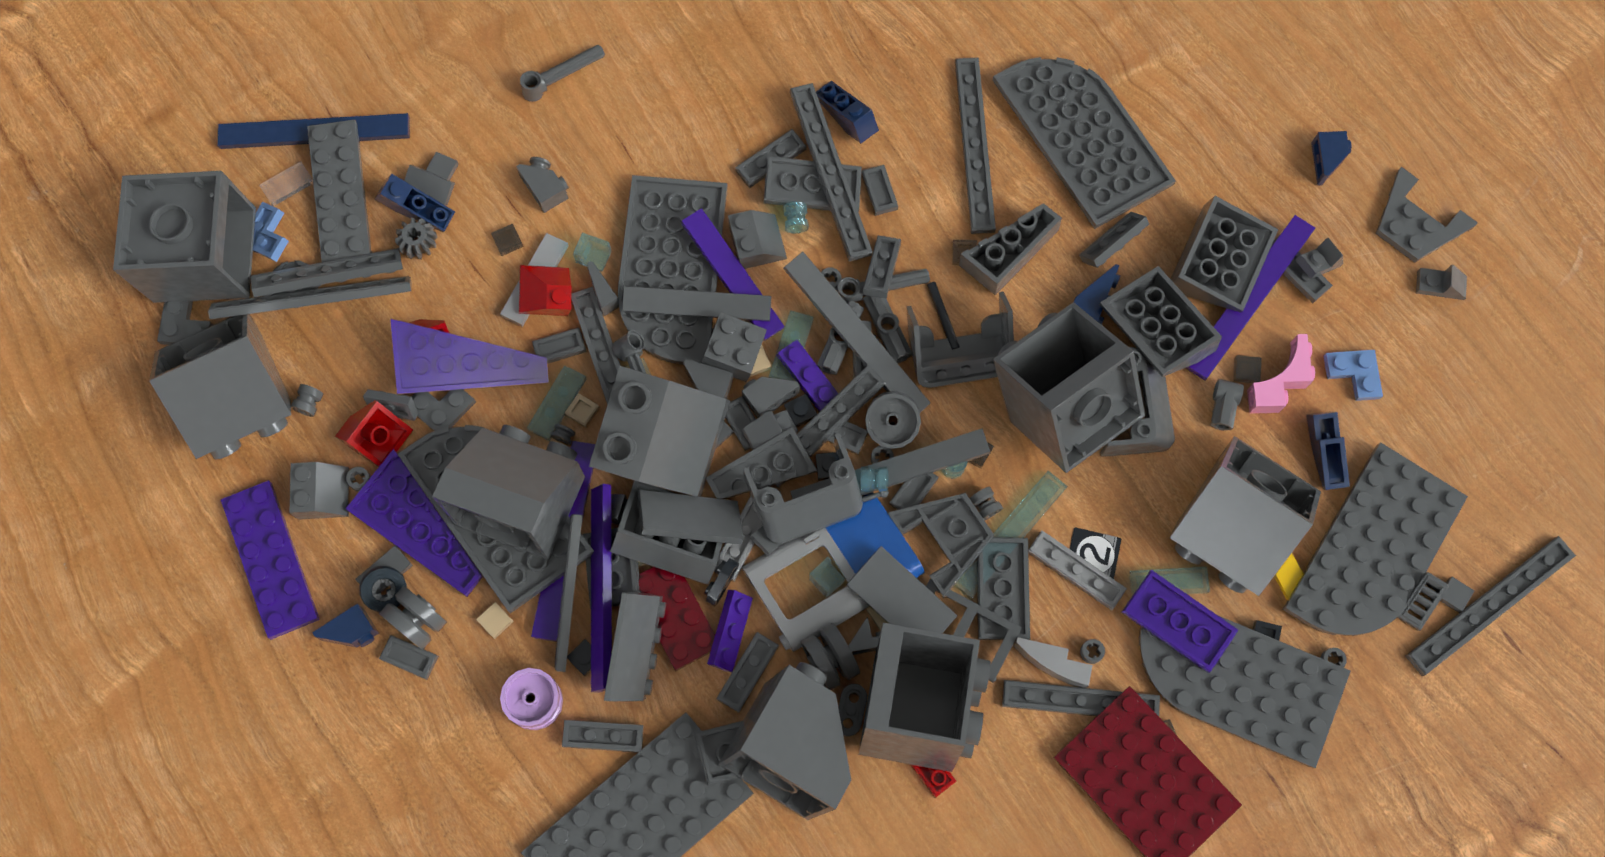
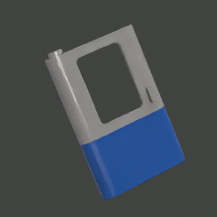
(850, 547)

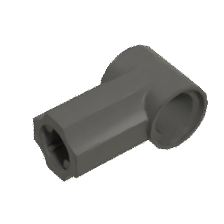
(1227, 398)

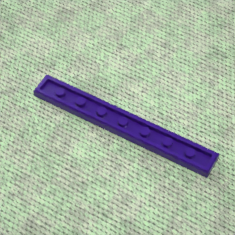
(1275, 264)
(601, 587)
(549, 603)

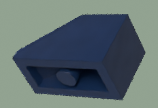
(1329, 153)
(350, 628)

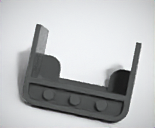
(940, 365)
(1156, 430)
(814, 510)

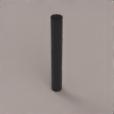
(943, 315)

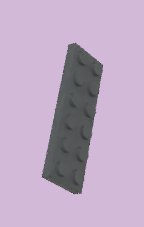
(339, 190)

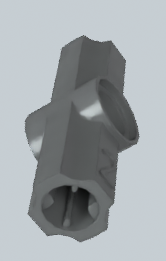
(892, 339)
(835, 350)

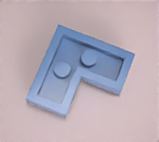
(265, 241)
(1360, 367)

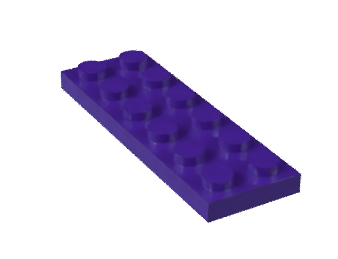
(270, 560)

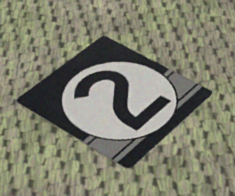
(1097, 549)

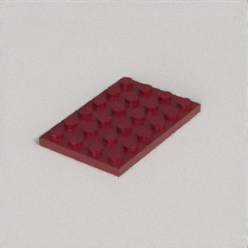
(1147, 779)

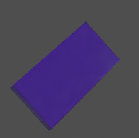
(1179, 621)

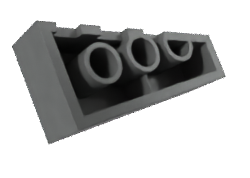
(1010, 249)

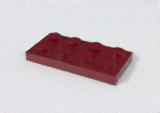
(684, 627)

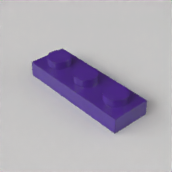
(807, 374)
(730, 630)

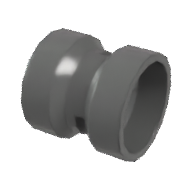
(306, 400)
(986, 503)

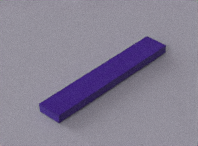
(726, 264)

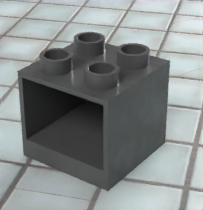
(185, 236)
(1070, 386)
(924, 698)

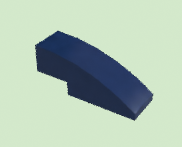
(1328, 449)

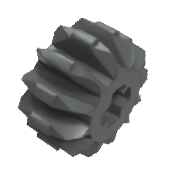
(413, 247)

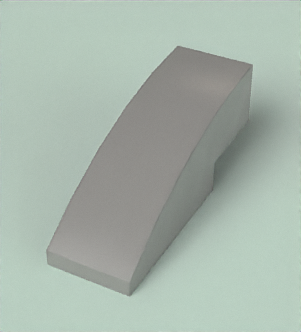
(1054, 662)

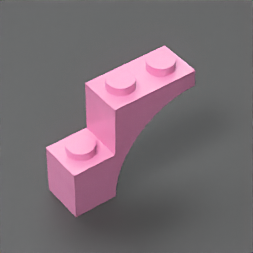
(1299, 374)

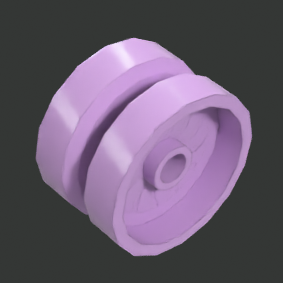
(516, 695)

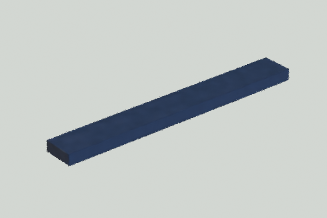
(296, 132)

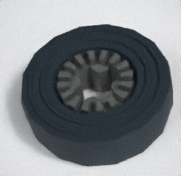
(372, 581)

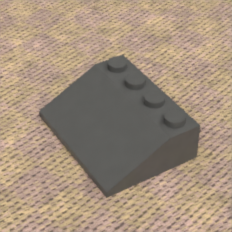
(1223, 255)
(1162, 322)
(680, 556)
(634, 647)

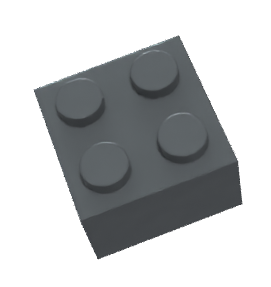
(734, 346)

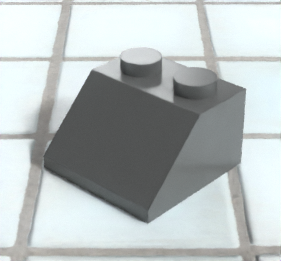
(756, 238)
(318, 490)

